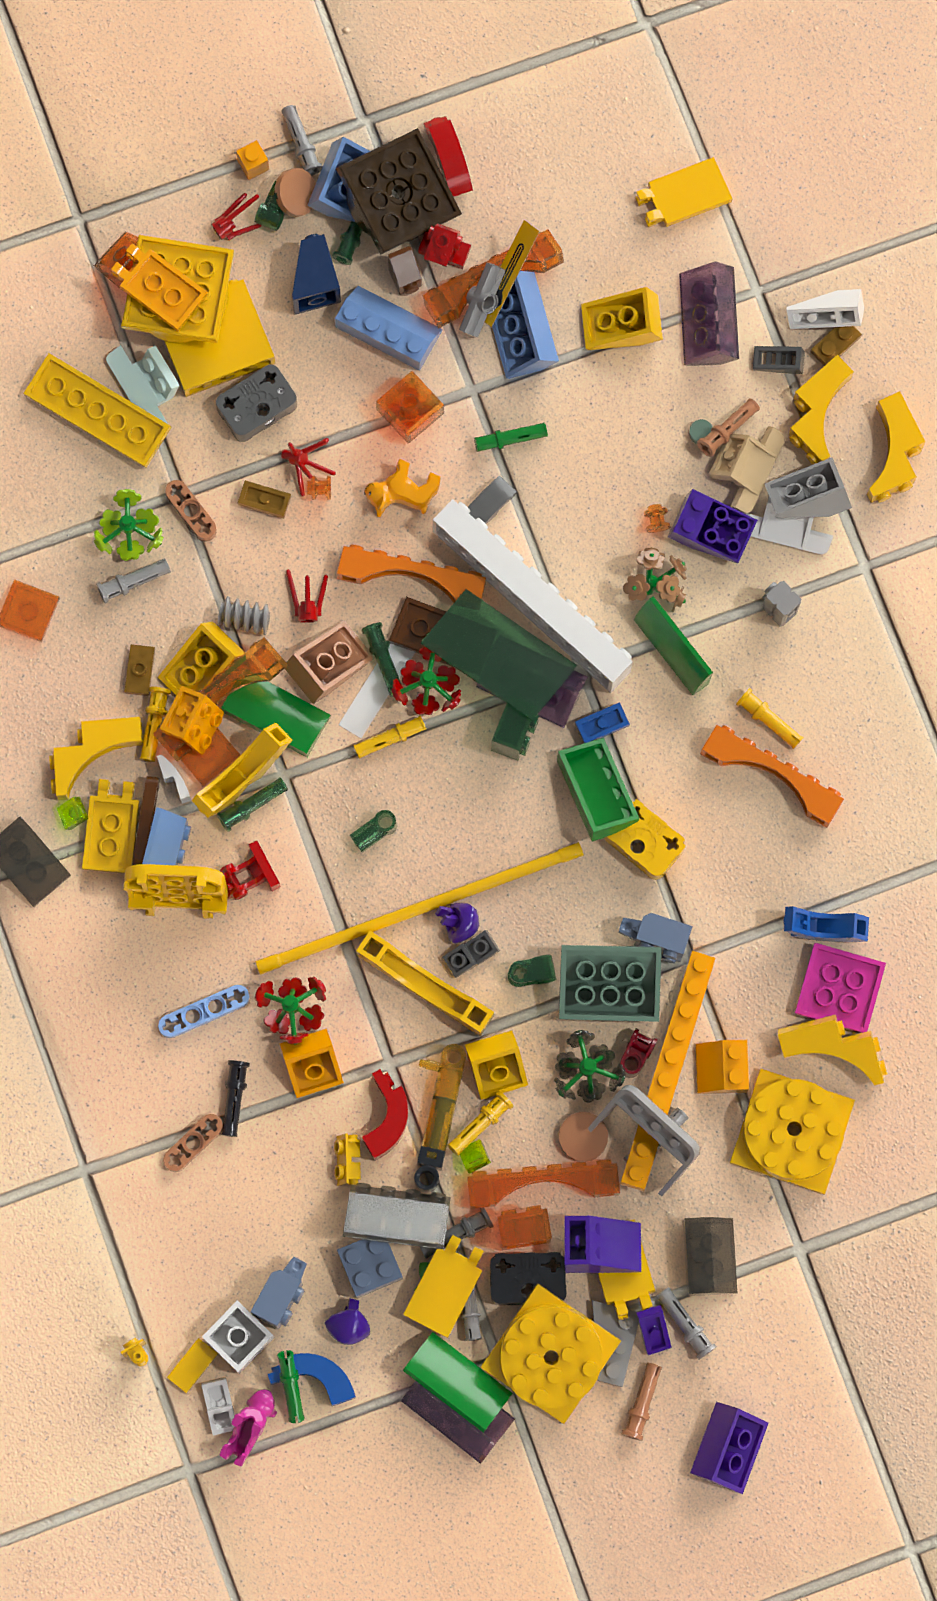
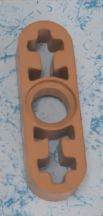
(206, 520)
(192, 1132)

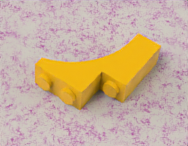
(814, 400)
(902, 439)
(97, 739)
(243, 771)
(825, 1037)

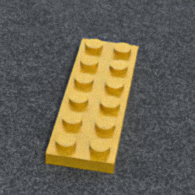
(97, 410)

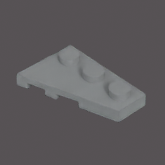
(625, 1330)

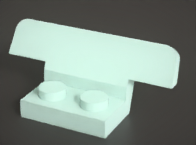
(146, 381)

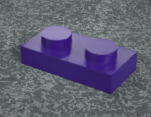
(654, 1330)

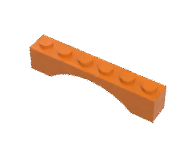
(362, 566)
(728, 749)

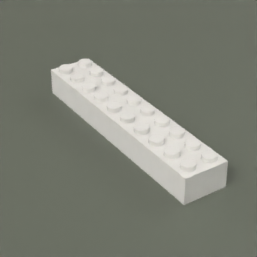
(532, 596)

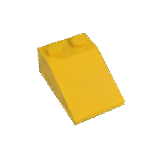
(622, 320)
(200, 659)

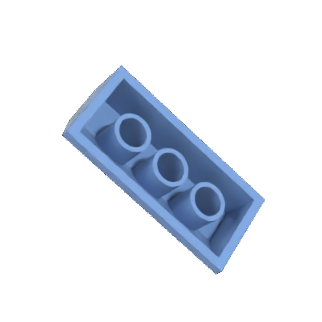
(387, 327)
(524, 330)

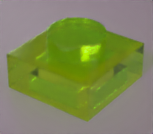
(72, 813)
(475, 1156)

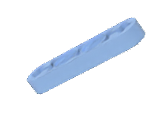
(205, 1015)

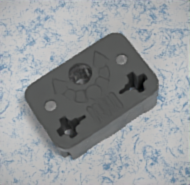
(256, 395)

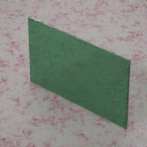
(499, 654)

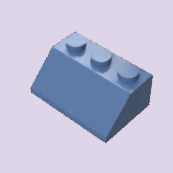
(330, 192)
(166, 839)

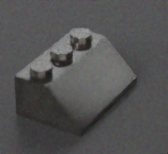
(709, 1256)

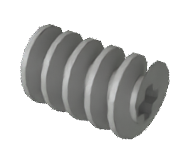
(244, 615)

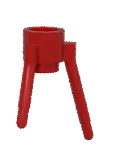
(224, 225)
(307, 611)

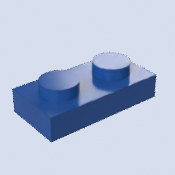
(602, 723)

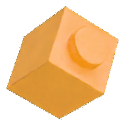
(252, 160)

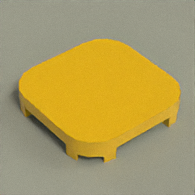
(175, 887)

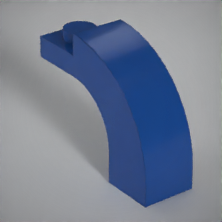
(826, 927)
(326, 1371)

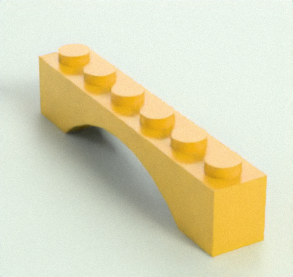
(424, 984)

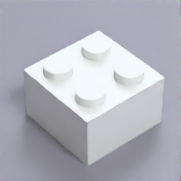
(238, 1336)

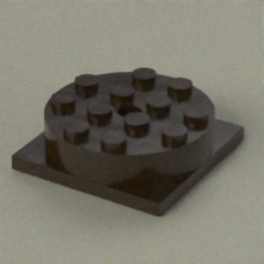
(414, 175)

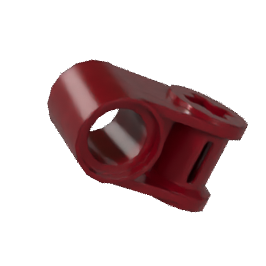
(639, 1050)

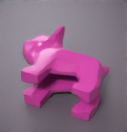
(249, 1426)

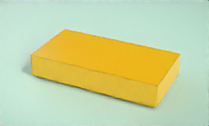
(192, 1365)

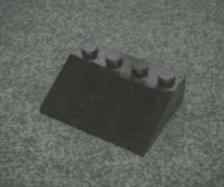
(397, 1216)

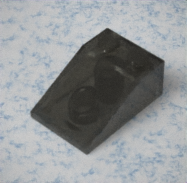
(29, 862)

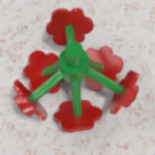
(415, 676)
(292, 995)

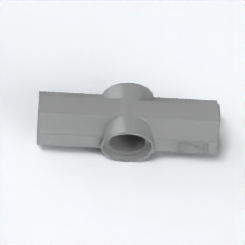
(482, 299)

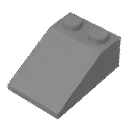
(809, 492)

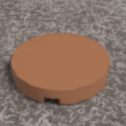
(294, 191)
(578, 1141)

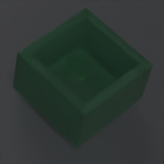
(512, 733)

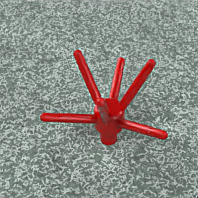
(299, 458)

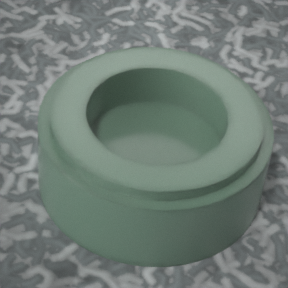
(699, 429)

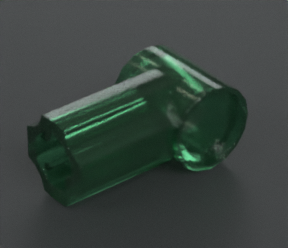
(269, 213)
(371, 831)

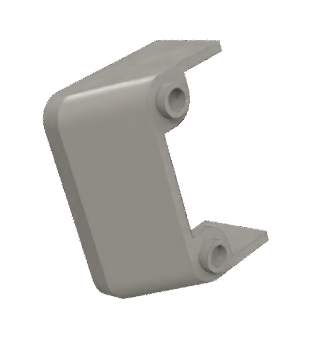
(657, 1124)

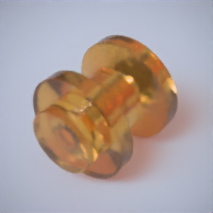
(319, 487)
(656, 515)

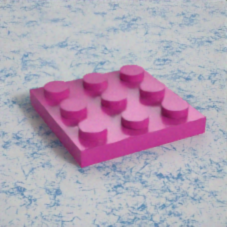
(841, 986)

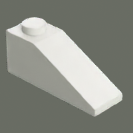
(828, 310)

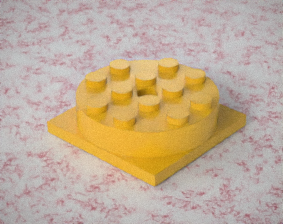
(206, 267)
(772, 1151)
(547, 1325)

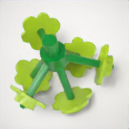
(114, 524)

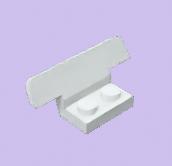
(790, 531)

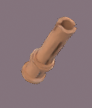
(722, 432)
(639, 1413)

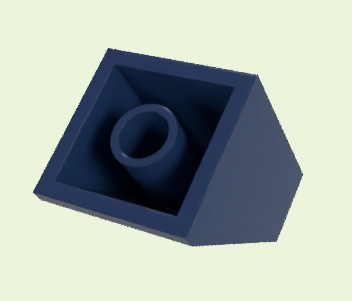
(315, 276)

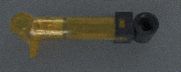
(440, 1114)

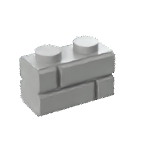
(781, 602)

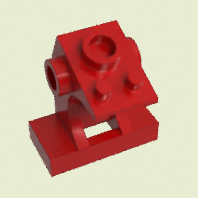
(444, 246)
(259, 868)

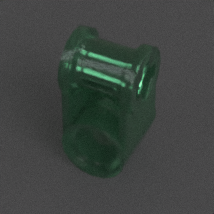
(537, 971)

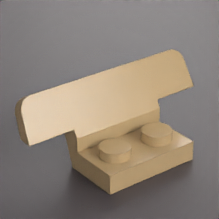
(747, 465)

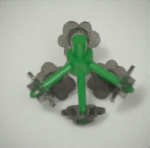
(600, 1059)

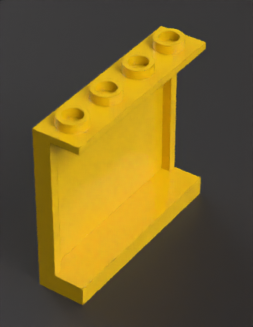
(239, 349)

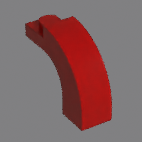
(449, 155)
(390, 1132)

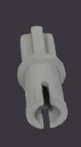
(471, 1319)

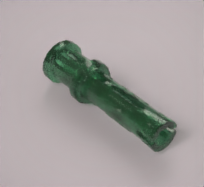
(349, 242)
(379, 648)
(243, 809)

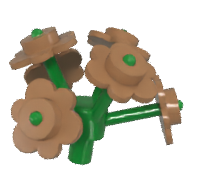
(640, 586)

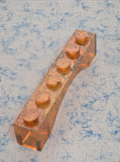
(449, 299)
(257, 665)
(596, 1180)

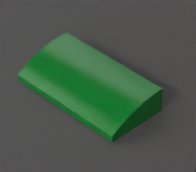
(673, 646)
(266, 704)
(597, 788)
(457, 1382)

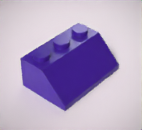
(729, 1447)

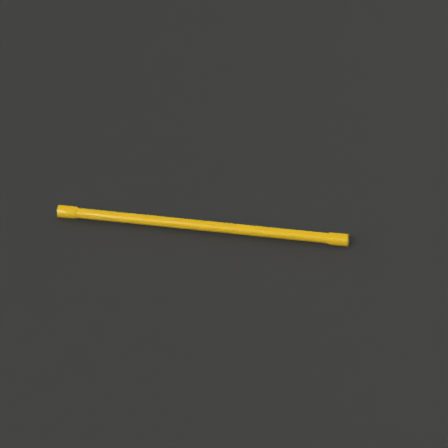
(278, 960)

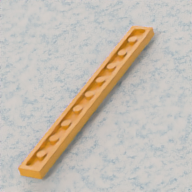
(669, 1064)

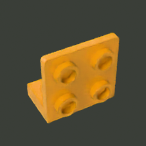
(192, 719)

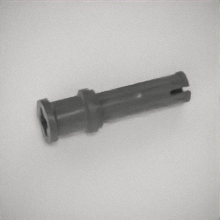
(467, 1228)

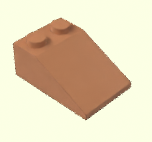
(328, 662)

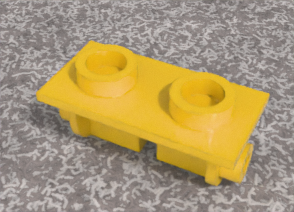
(346, 1148)
(136, 1352)

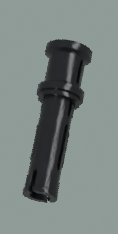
(237, 1083)

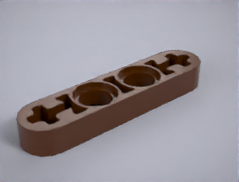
(146, 818)

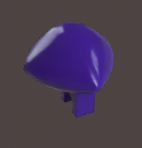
(460, 921)
(348, 1325)

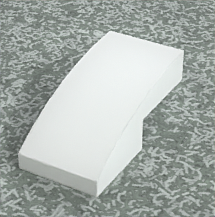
(171, 774)
(218, 1405)

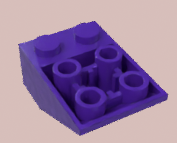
(712, 527)
(602, 1245)

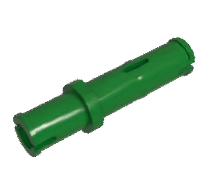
(501, 439)
(289, 1377)

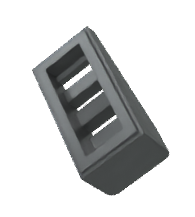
(779, 351)

